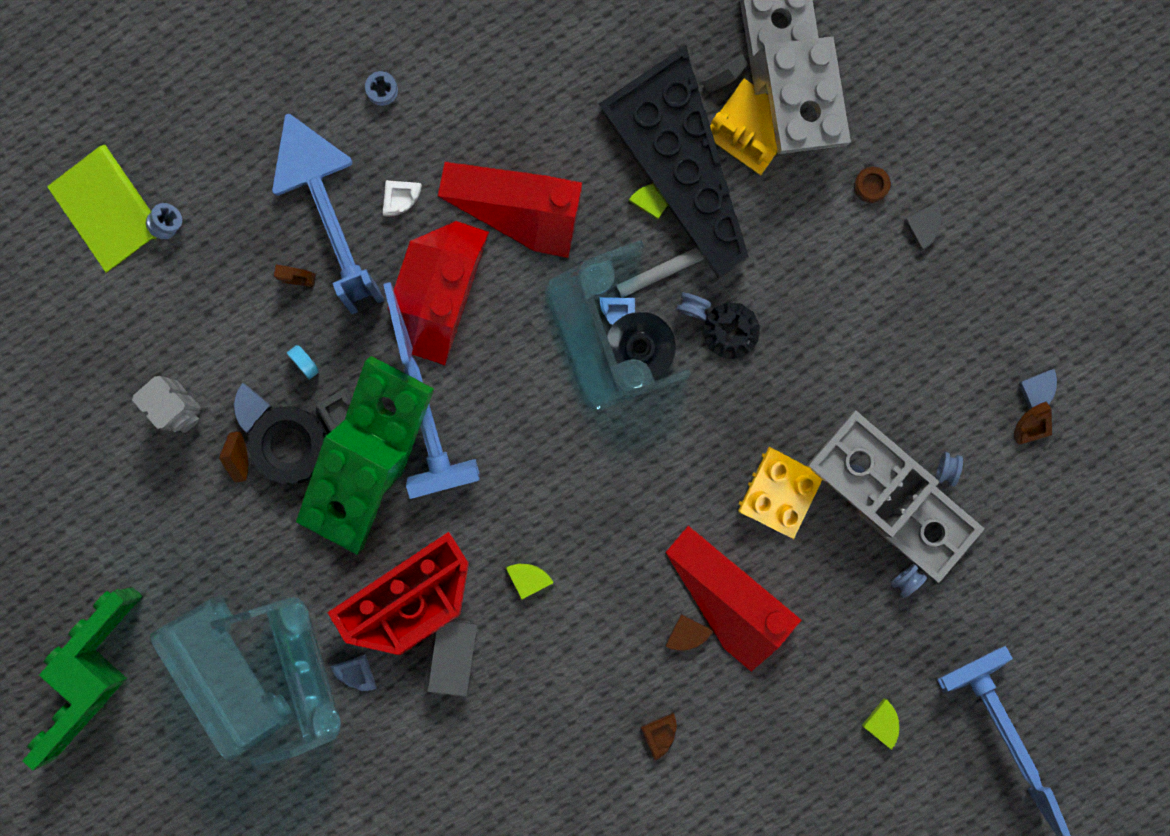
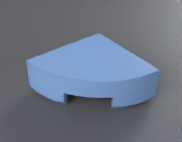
(616, 307)

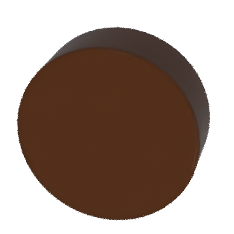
(872, 184)

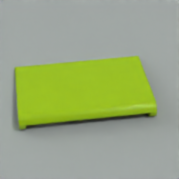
(103, 207)

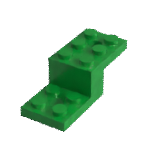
(364, 455)
(81, 676)

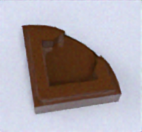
(284, 275)
(1034, 424)
(235, 457)
(687, 634)
(660, 734)

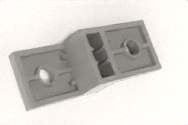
(796, 71)
(895, 496)

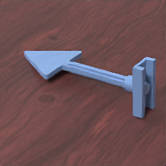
(305, 160)
(440, 473)
(978, 677)

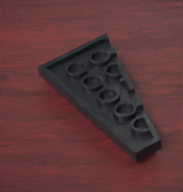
(673, 143)

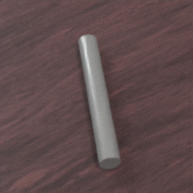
(659, 272)

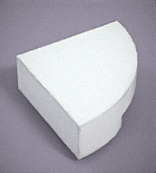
(399, 197)

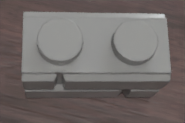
(167, 404)

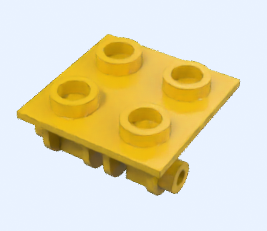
(746, 128)
(780, 493)

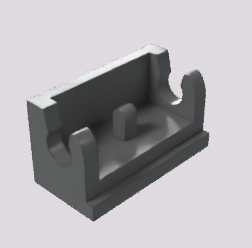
(450, 658)

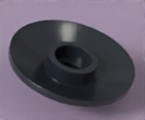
(654, 331)

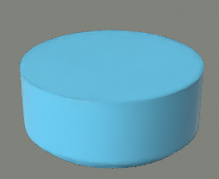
(303, 362)

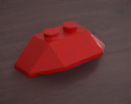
(436, 286)
(406, 601)

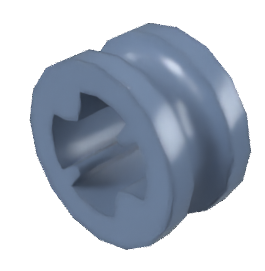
(389, 80)
(159, 229)
(693, 306)
(949, 469)
(908, 580)

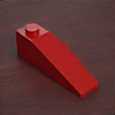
(522, 205)
(738, 609)

